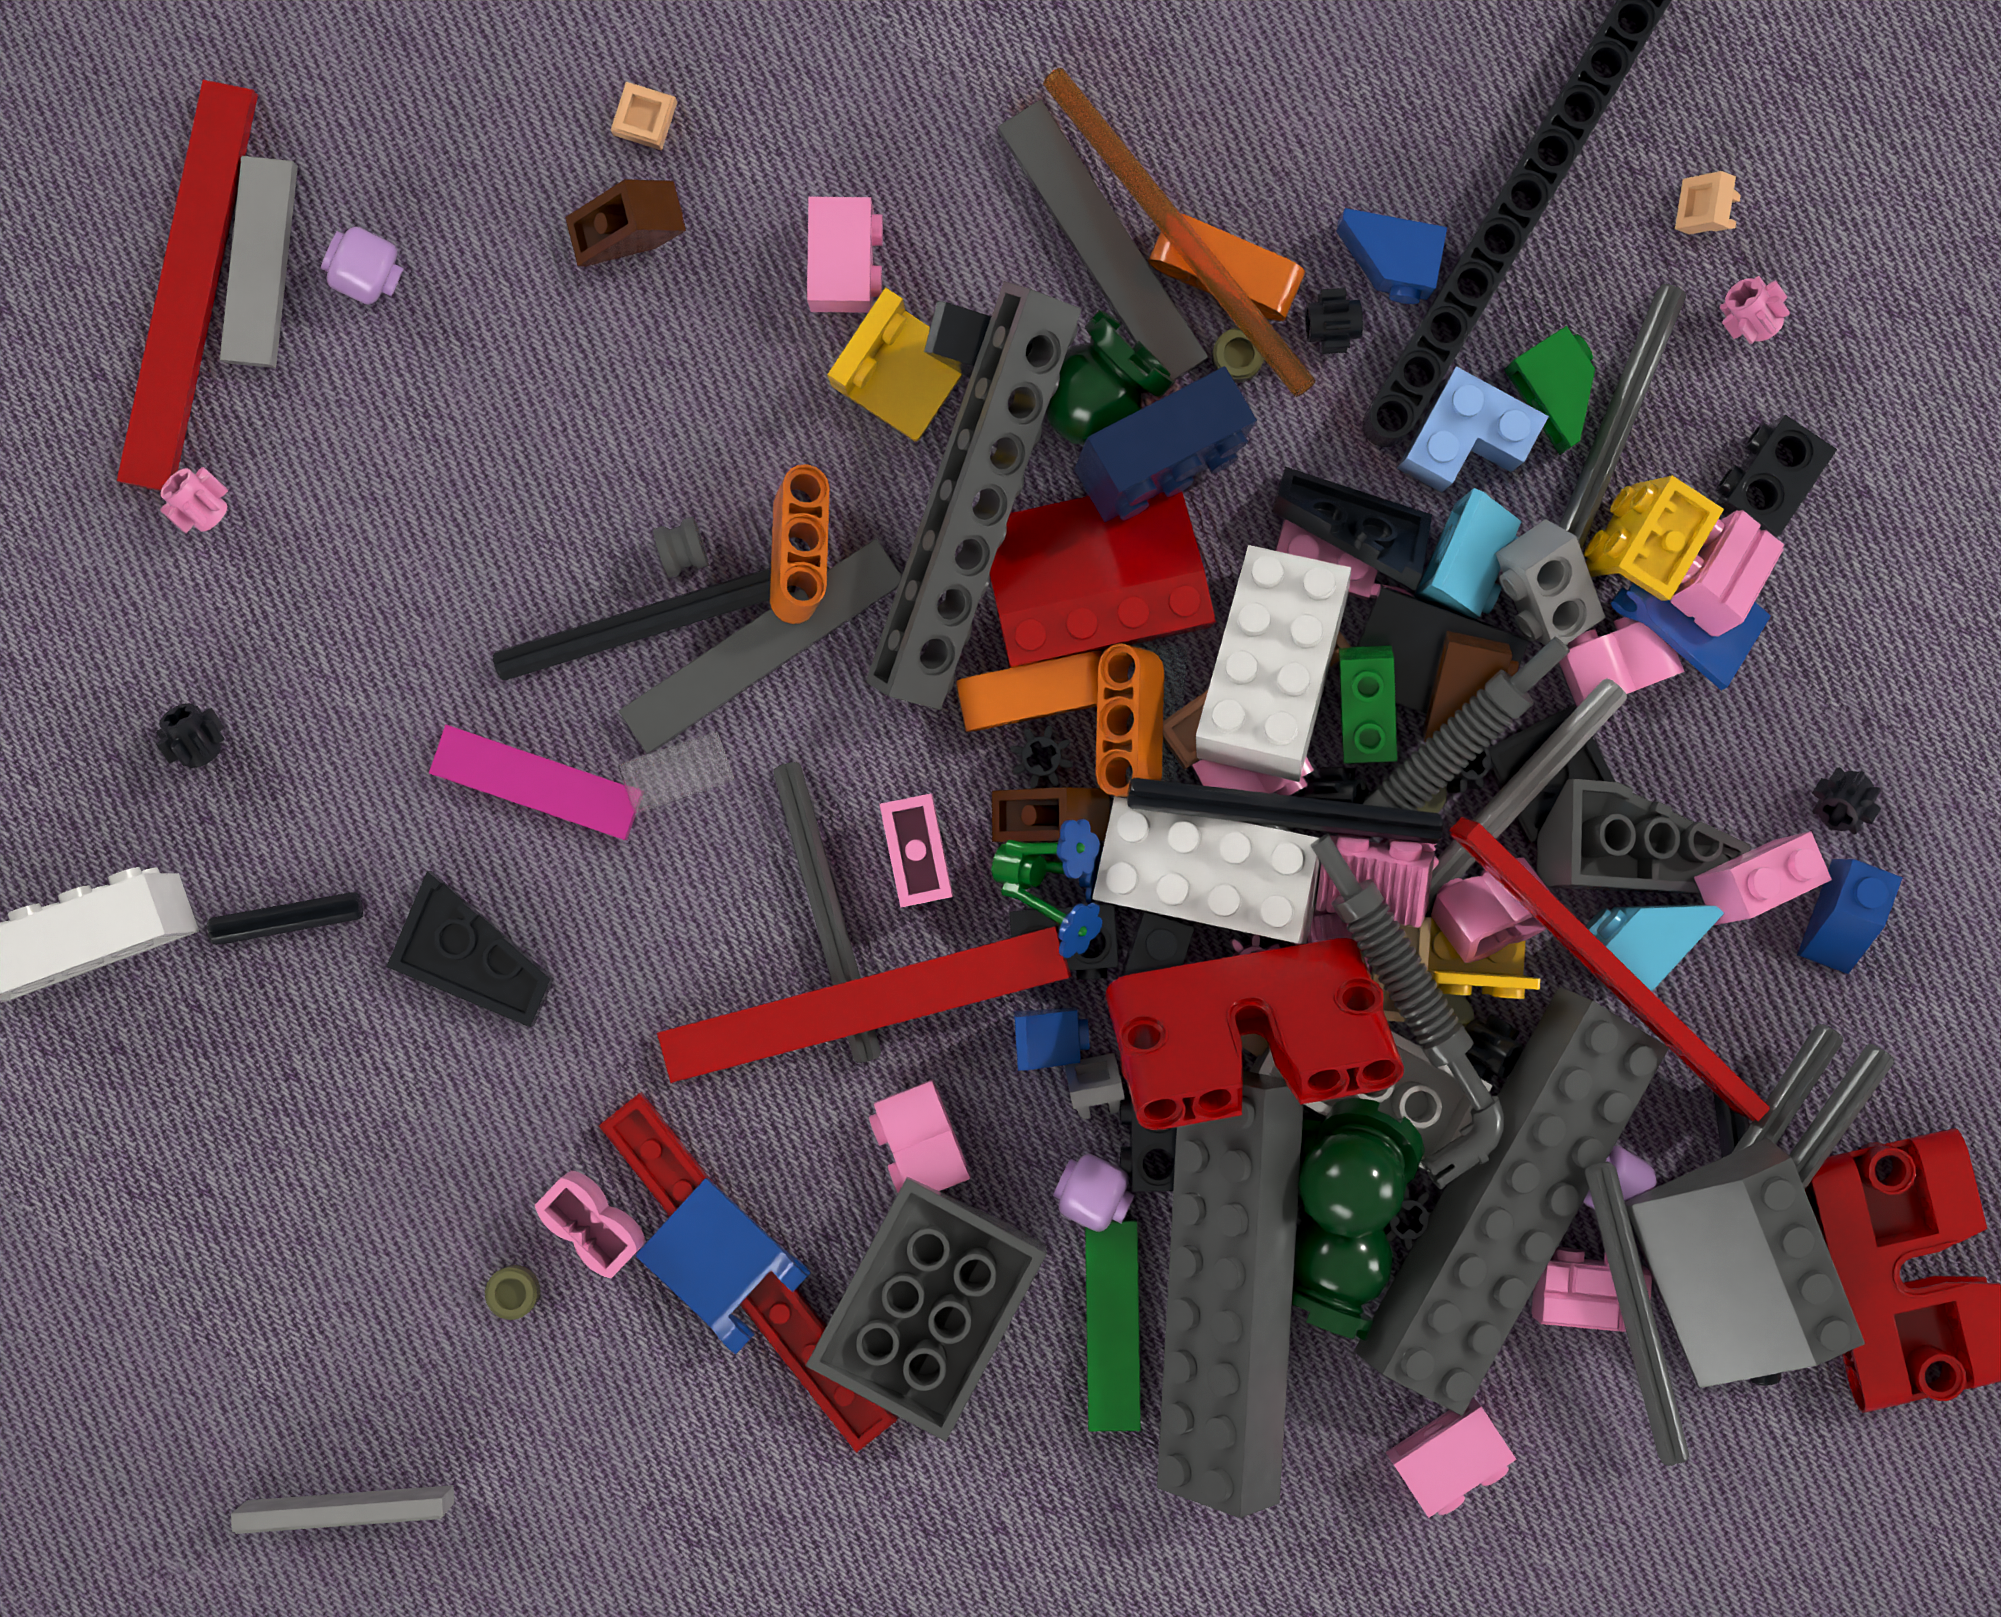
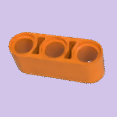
(1262, 274)
(804, 521)
(1029, 691)
(1115, 702)

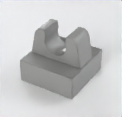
(1095, 1083)

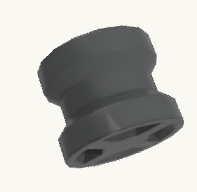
(680, 547)

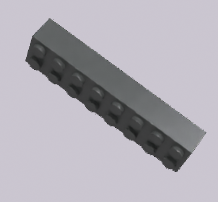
(1510, 1214)
(1231, 1302)

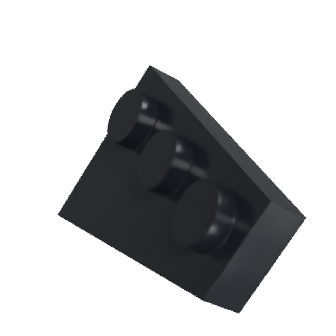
(1359, 523)
(467, 956)

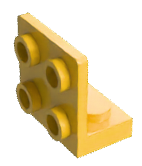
(889, 370)
(1653, 535)
(1497, 974)

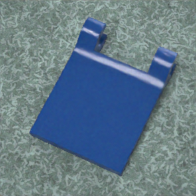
(1711, 655)
(716, 1258)

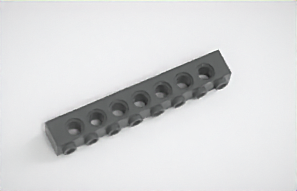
(965, 471)

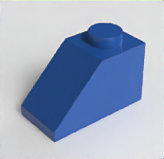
(1394, 253)
(1848, 914)
(1049, 1037)

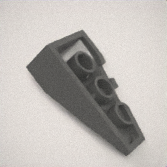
(1622, 842)

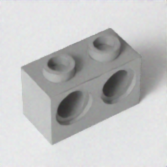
(1549, 584)

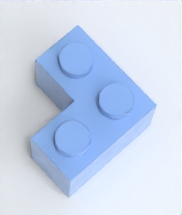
(1465, 419)

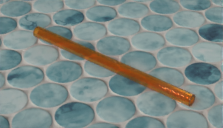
(1179, 232)

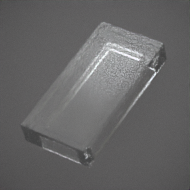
(676, 772)

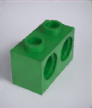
(1368, 704)

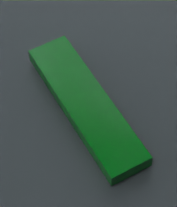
(1113, 1327)

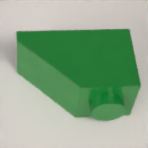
(1557, 382)

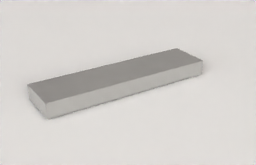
(258, 262)
(342, 1509)

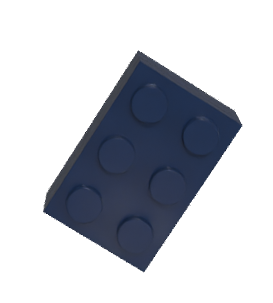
(1165, 446)

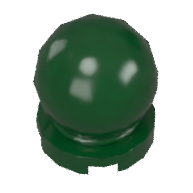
(1103, 381)
(1359, 1168)
(1338, 1277)

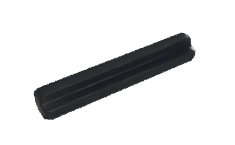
(285, 918)

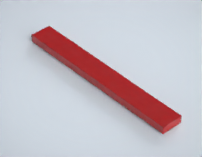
(187, 285)
(1608, 969)
(864, 1004)
(776, 1311)

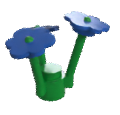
(1021, 867)

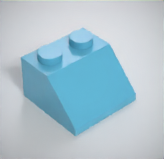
(1464, 560)
(1652, 937)

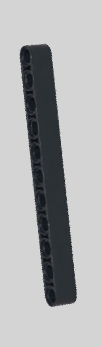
(1508, 221)

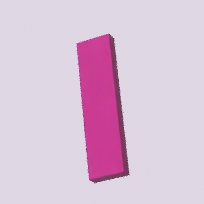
(533, 782)

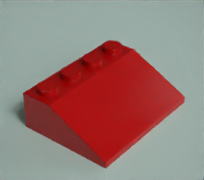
(1085, 584)

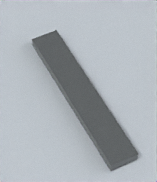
(1100, 239)
(758, 650)

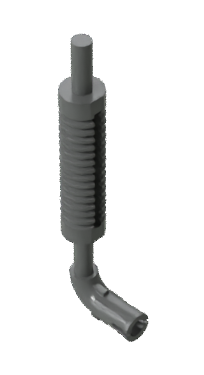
(1464, 735)
(1422, 1006)

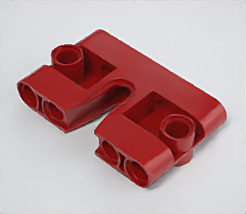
(1309, 1002)
(1872, 1232)

